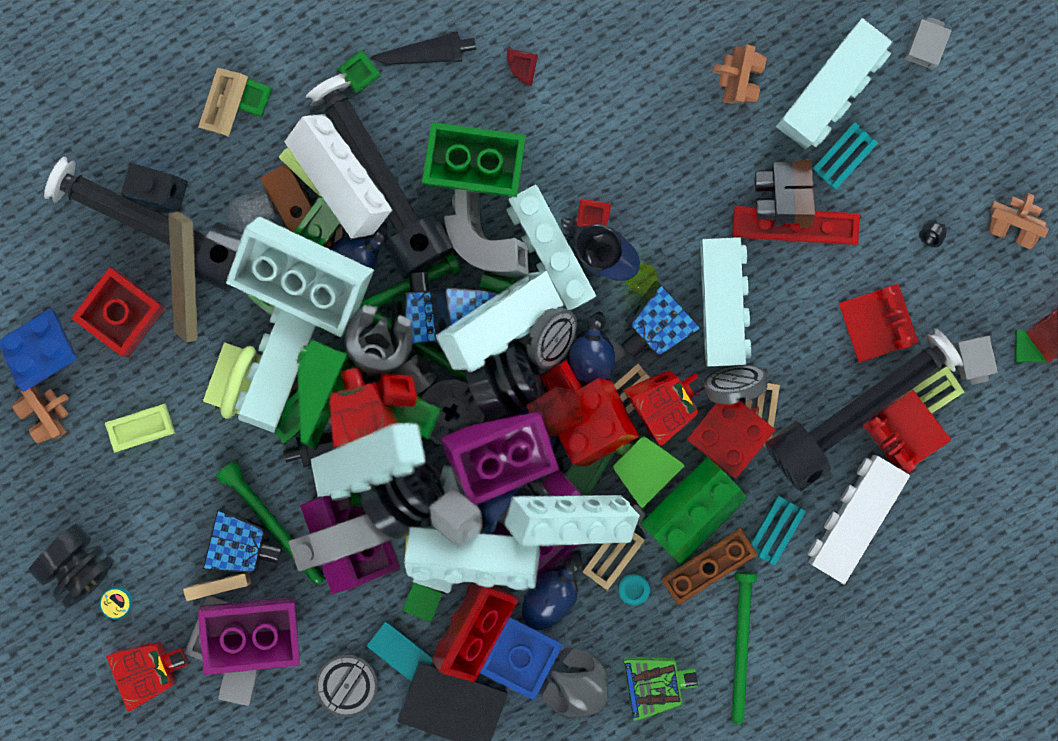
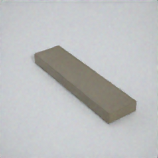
(183, 276)

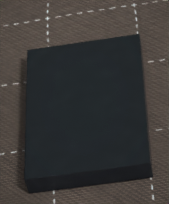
(451, 706)

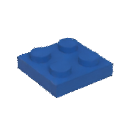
(37, 350)
(521, 658)

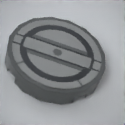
(552, 337)
(735, 382)
(346, 685)

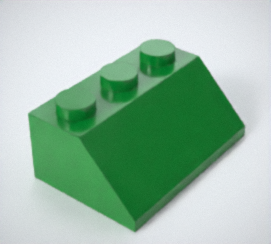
(474, 159)
(694, 510)

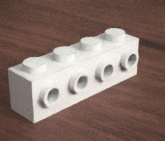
(338, 175)
(858, 518)

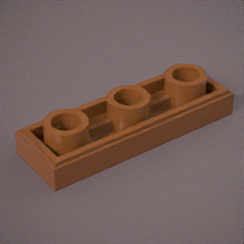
(287, 195)
(725, 555)

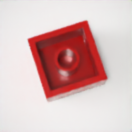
(118, 312)
(604, 427)

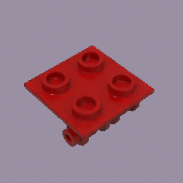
(878, 323)
(907, 432)
(731, 436)

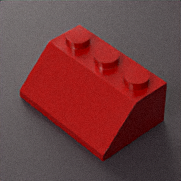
(474, 631)

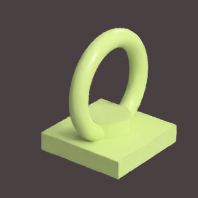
(230, 378)

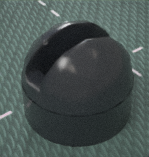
(939, 230)

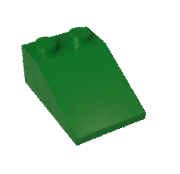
(317, 379)

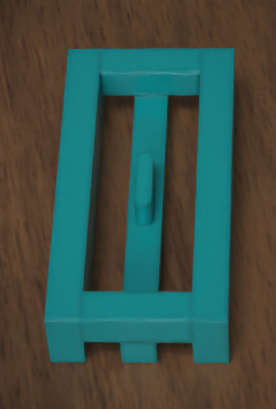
(862, 136)
(788, 534)

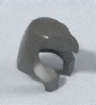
(374, 350)
(583, 692)

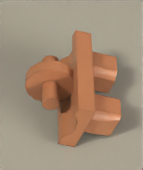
(736, 72)
(1030, 226)
(34, 402)

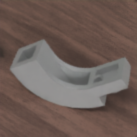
(464, 231)
(336, 542)

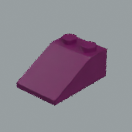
(499, 456)

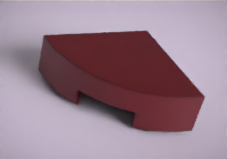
(522, 65)

